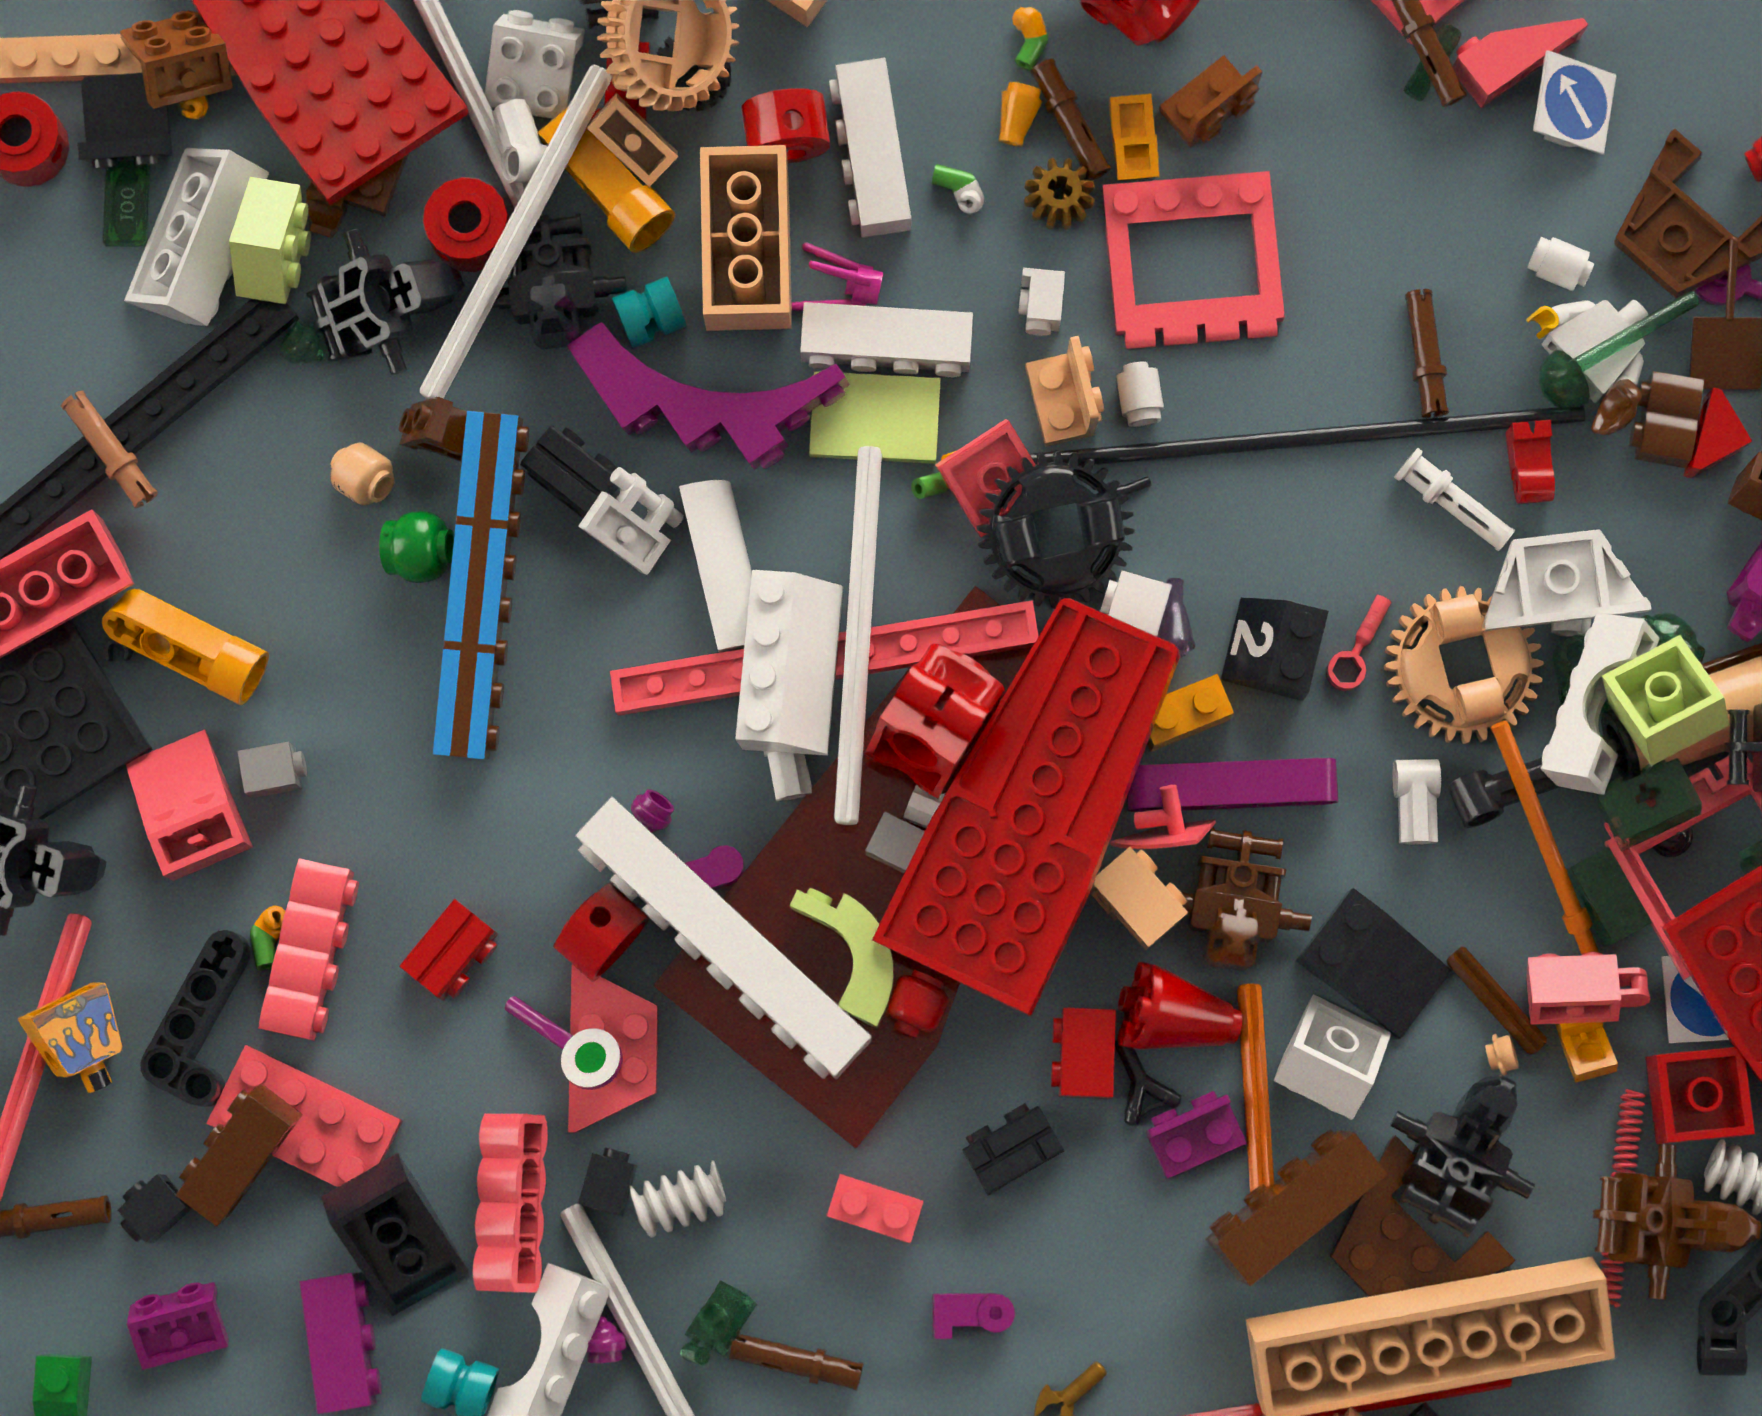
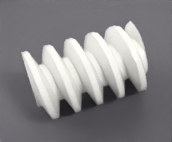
(1735, 1174)
(679, 1199)

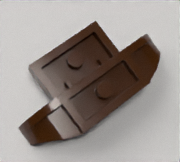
(371, 196)

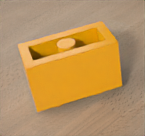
(1190, 712)

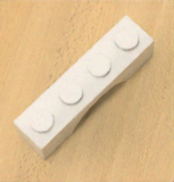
(1577, 752)
(568, 1315)

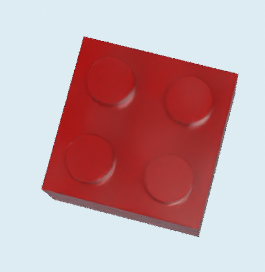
(1699, 1095)

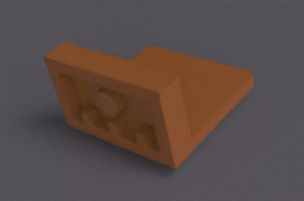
(178, 58)
(1210, 100)

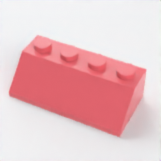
(58, 579)

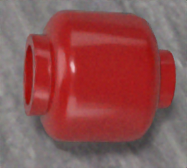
(917, 1003)

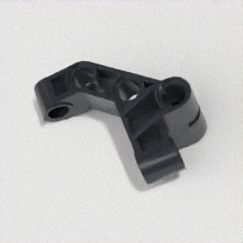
(1723, 1344)

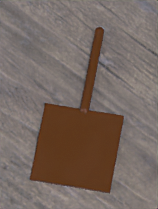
(1727, 348)

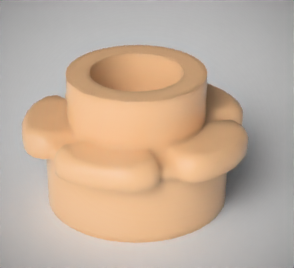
(1502, 1054)

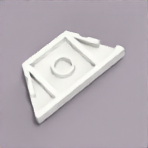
(1561, 582)

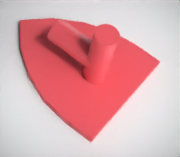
(1173, 835)

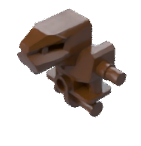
(1240, 900)
(1660, 1222)

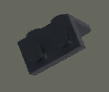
(122, 122)

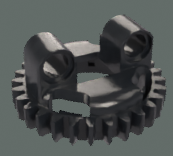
(1015, 536)

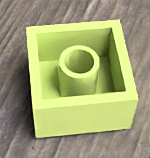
(269, 240)
(1665, 700)

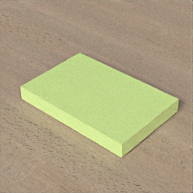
(883, 413)

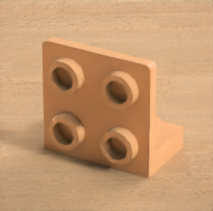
(1064, 395)

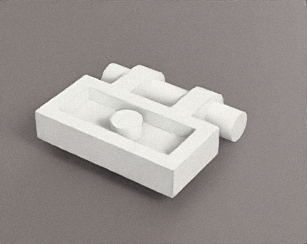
(625, 532)

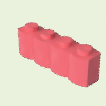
(307, 949)
(510, 1209)

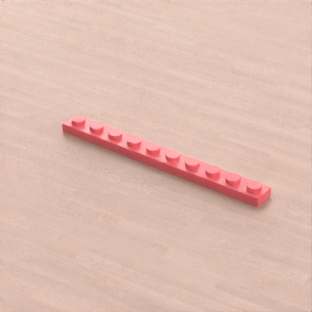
(891, 648)

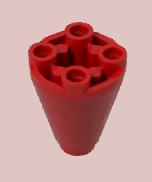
(1173, 1013)

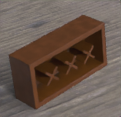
(1296, 1206)

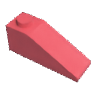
(1508, 56)

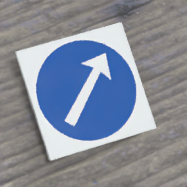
(1574, 103)
(1686, 1009)

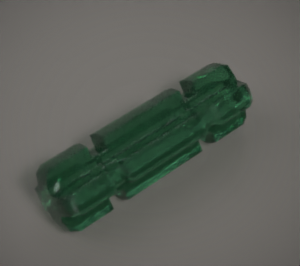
(1420, 83)

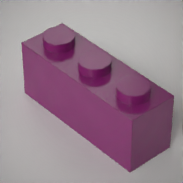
(340, 1342)

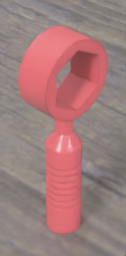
(1363, 637)

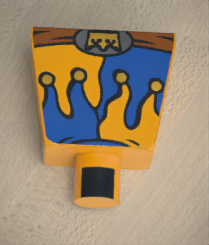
(76, 1034)

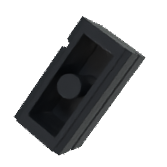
(568, 470)
(1011, 1149)

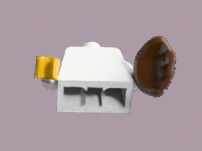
(1583, 326)

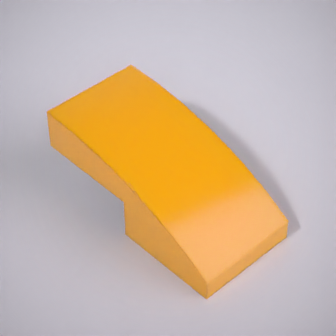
(1134, 137)
(1587, 1050)

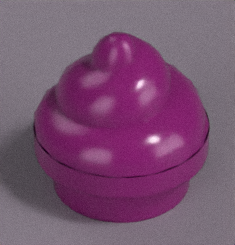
(652, 810)
(605, 1343)

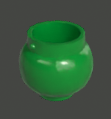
(416, 547)

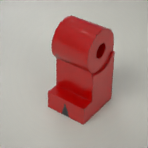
(1531, 461)

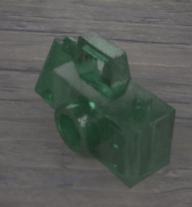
(717, 1323)

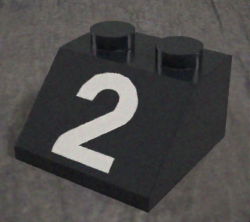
(1274, 646)

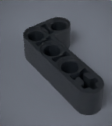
(204, 1015)

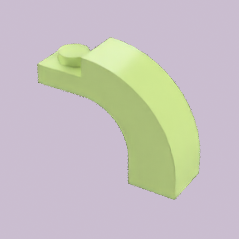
(872, 963)

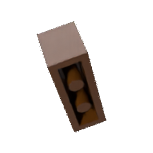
(237, 1153)

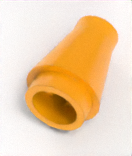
(1018, 111)

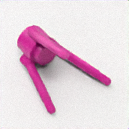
(861, 279)

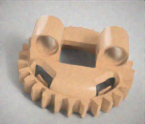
(652, 78)
(1423, 675)

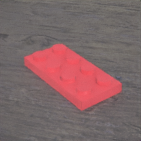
(337, 1131)

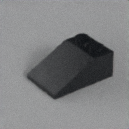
(1374, 963)
(393, 1234)

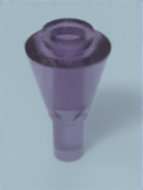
(1175, 621)

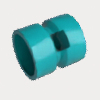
(649, 312)
(459, 1385)

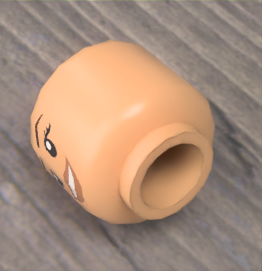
(362, 474)

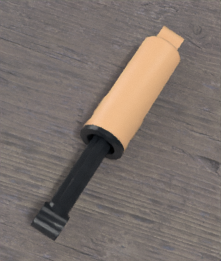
(1483, 796)

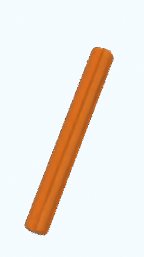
(1255, 1086)

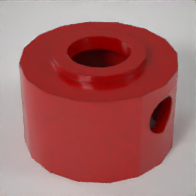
(801, 131)
(33, 161)
(465, 250)
(600, 931)

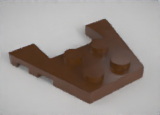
(1673, 234)
(1391, 1253)

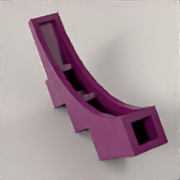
(699, 416)

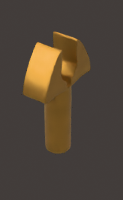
(1072, 1392)

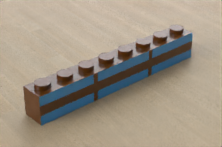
(479, 585)

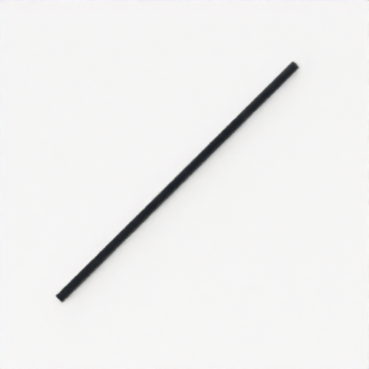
(1318, 436)

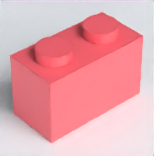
(875, 1208)

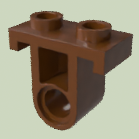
(434, 427)

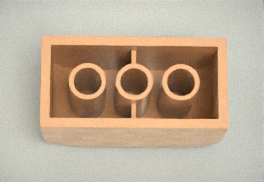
(745, 238)

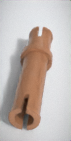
(118, 462)

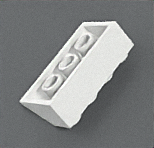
(189, 244)
(789, 663)

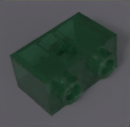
(1635, 821)
(1608, 897)

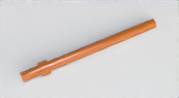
(1575, 917)

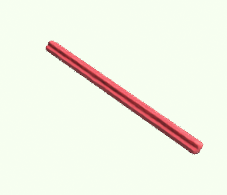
(31, 1062)

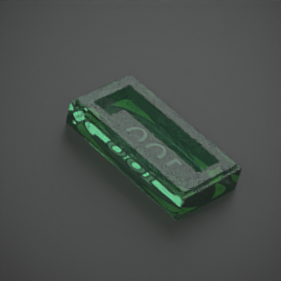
(126, 205)

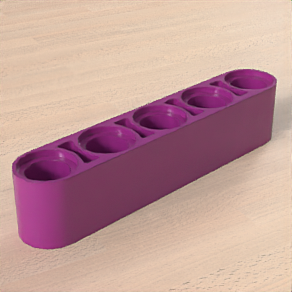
(1237, 784)

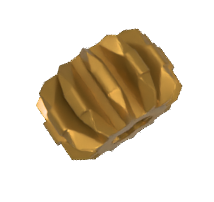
(1044, 187)

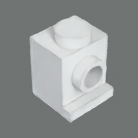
(1042, 300)

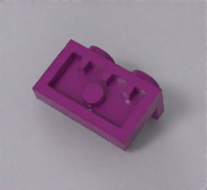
(1195, 1135)
(176, 1325)

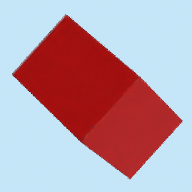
(1717, 434)

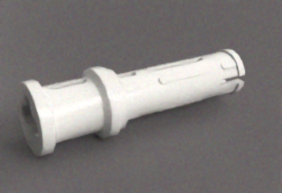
(1432, 488)

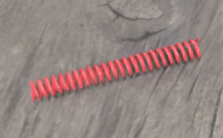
(1617, 1166)

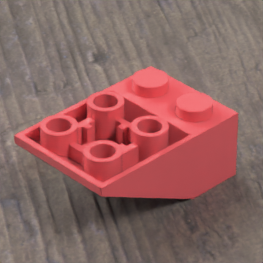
(187, 806)

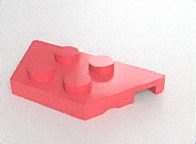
(634, 1026)

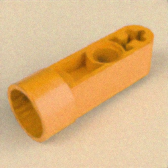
(632, 209)
(186, 645)

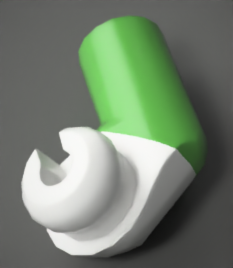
(964, 186)

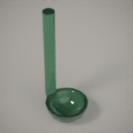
(1563, 377)

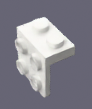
(532, 62)

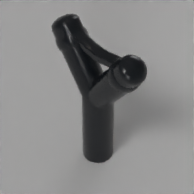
(1140, 1084)

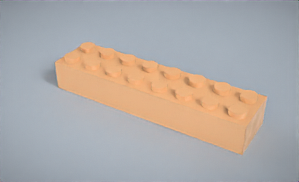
(1431, 1338)

